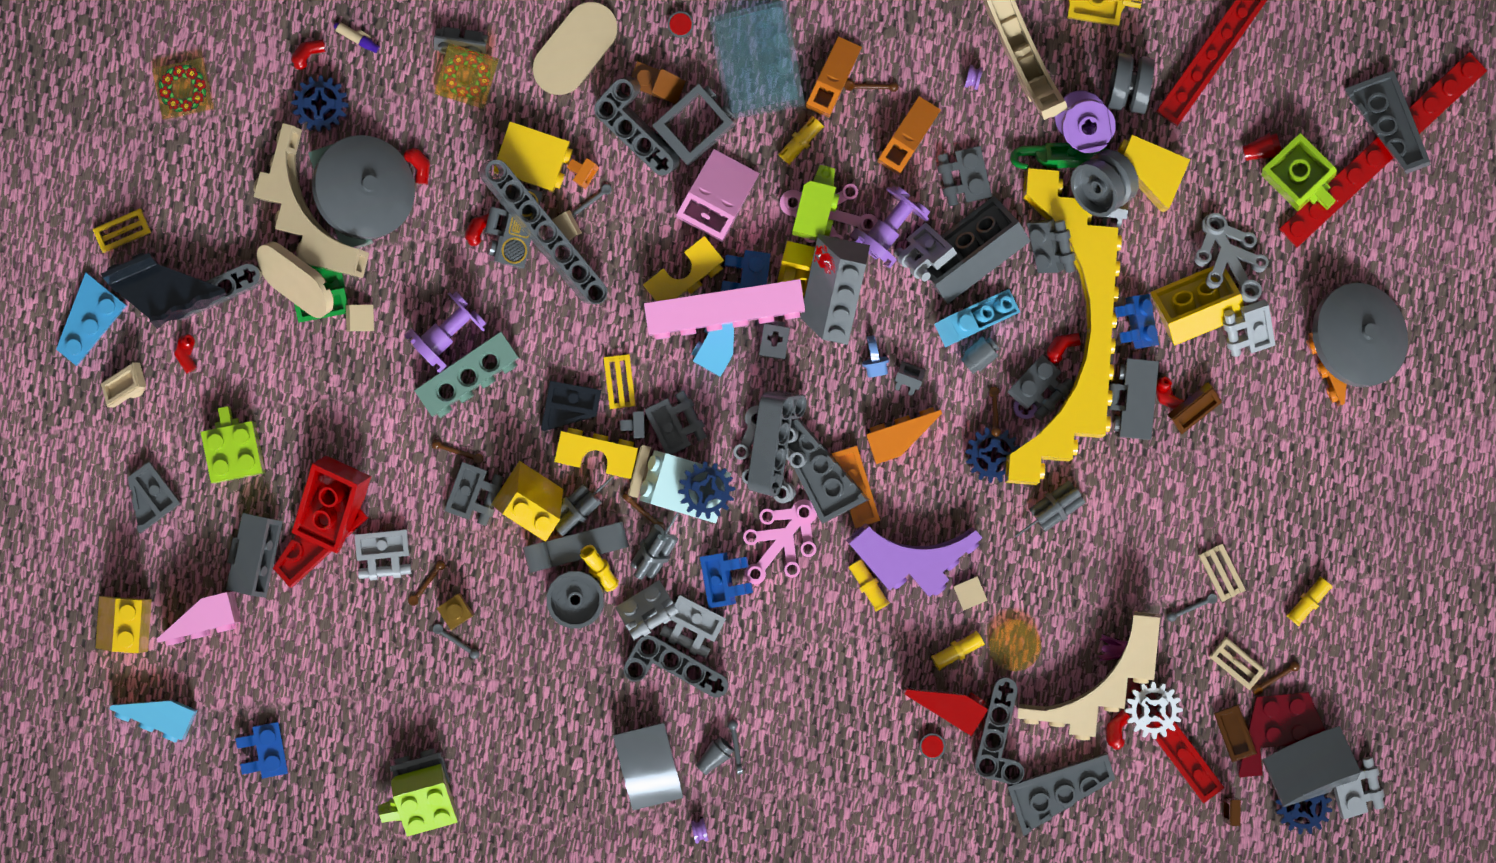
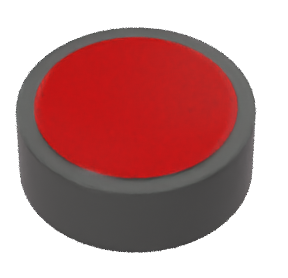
(680, 24)
(932, 746)

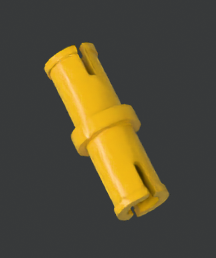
(801, 140)
(599, 568)
(869, 585)
(1309, 601)
(957, 650)

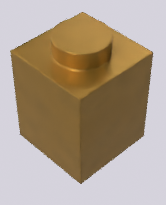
(455, 611)

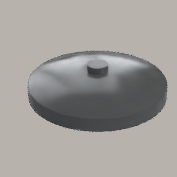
(363, 187)
(1360, 335)

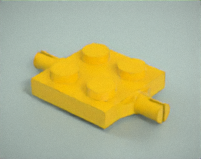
(1100, 11)

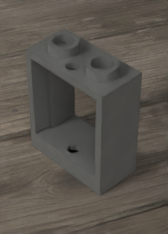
(723, 112)

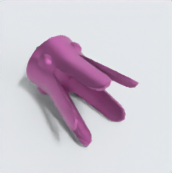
(1115, 648)

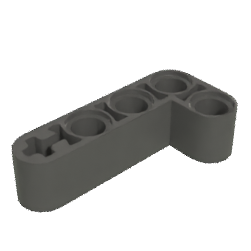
(640, 128)
(240, 272)
(772, 438)
(568, 548)
(679, 670)
(1000, 728)

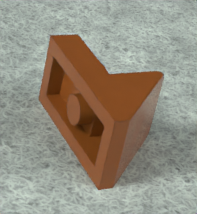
(658, 82)

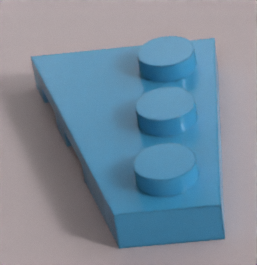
(89, 319)

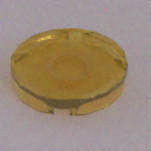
(1015, 645)

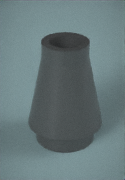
(715, 754)

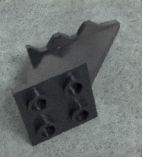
(158, 290)

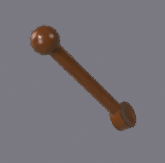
(849, 86)
(994, 393)
(436, 444)
(642, 511)
(413, 600)
(1258, 688)

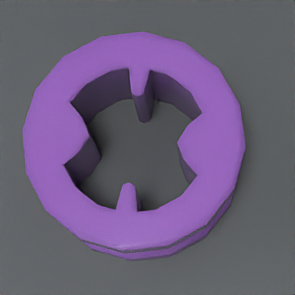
(973, 77)
(1019, 413)
(699, 830)

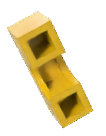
(704, 262)
(574, 446)

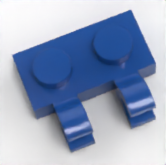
(754, 269)
(1142, 322)
(719, 581)
(269, 749)

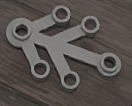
(1230, 254)
(746, 443)

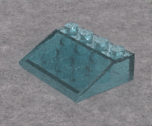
(757, 60)

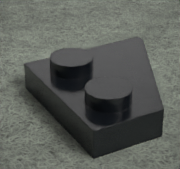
(569, 405)

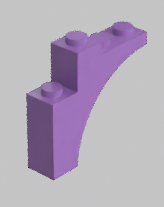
(925, 564)

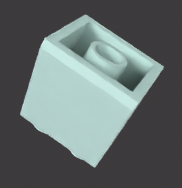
(663, 484)

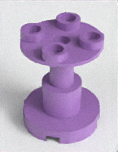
(1086, 122)
(884, 233)
(437, 337)

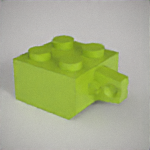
(1301, 174)
(815, 205)
(232, 449)
(420, 801)

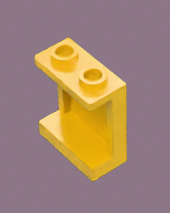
(534, 156)

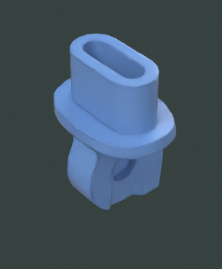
(876, 365)

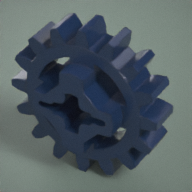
(308, 103)
(991, 467)
(695, 486)
(1313, 819)

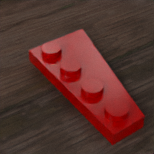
(304, 555)

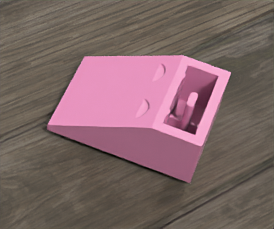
(717, 195)
(208, 613)

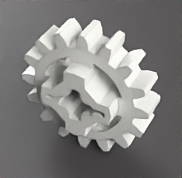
(1144, 719)

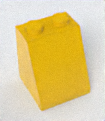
(1157, 169)
(530, 501)
(123, 624)

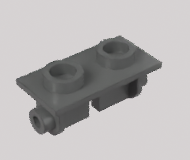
(472, 39)

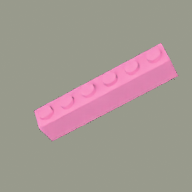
(723, 308)

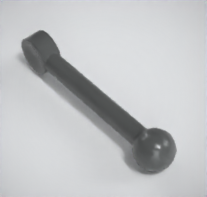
(606, 189)
(1172, 616)
(438, 629)
(732, 725)

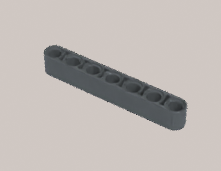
(531, 228)

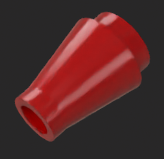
(1264, 147)

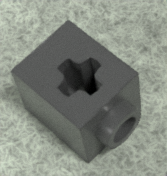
(778, 351)

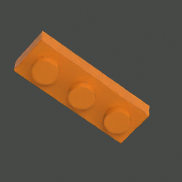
(852, 464)

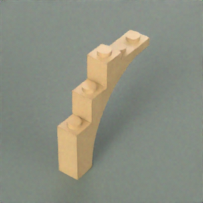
(1025, 58)
(295, 218)
(1082, 712)

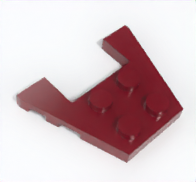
(1279, 722)

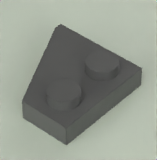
(151, 496)

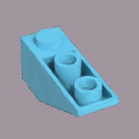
(977, 318)
(715, 350)
(166, 716)

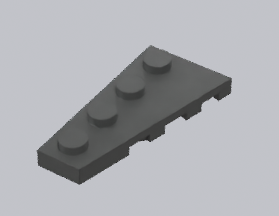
(1389, 116)
(822, 477)
(1050, 793)

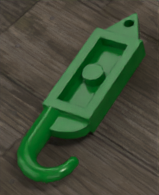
(1051, 155)

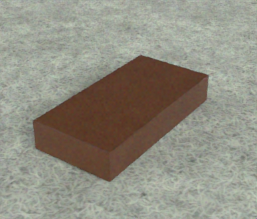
(1194, 408)
(1235, 733)
(1232, 811)

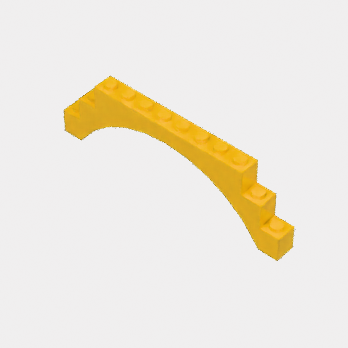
(1086, 405)

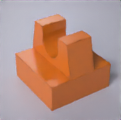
(584, 172)

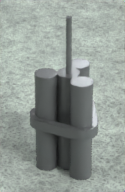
(1055, 506)
(577, 508)
(654, 551)

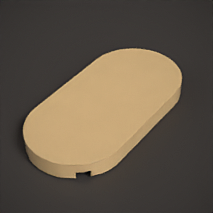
(575, 48)
(294, 279)

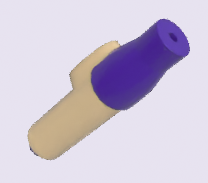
(358, 37)

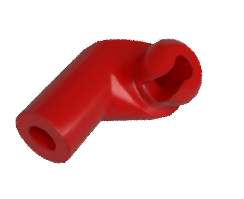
(303, 52)
(420, 162)
(475, 229)
(1060, 344)
(183, 352)
(1165, 394)
(1114, 730)

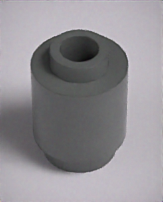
(980, 354)

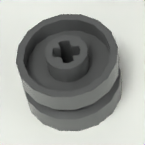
(1132, 83)
(1104, 183)
(591, 599)

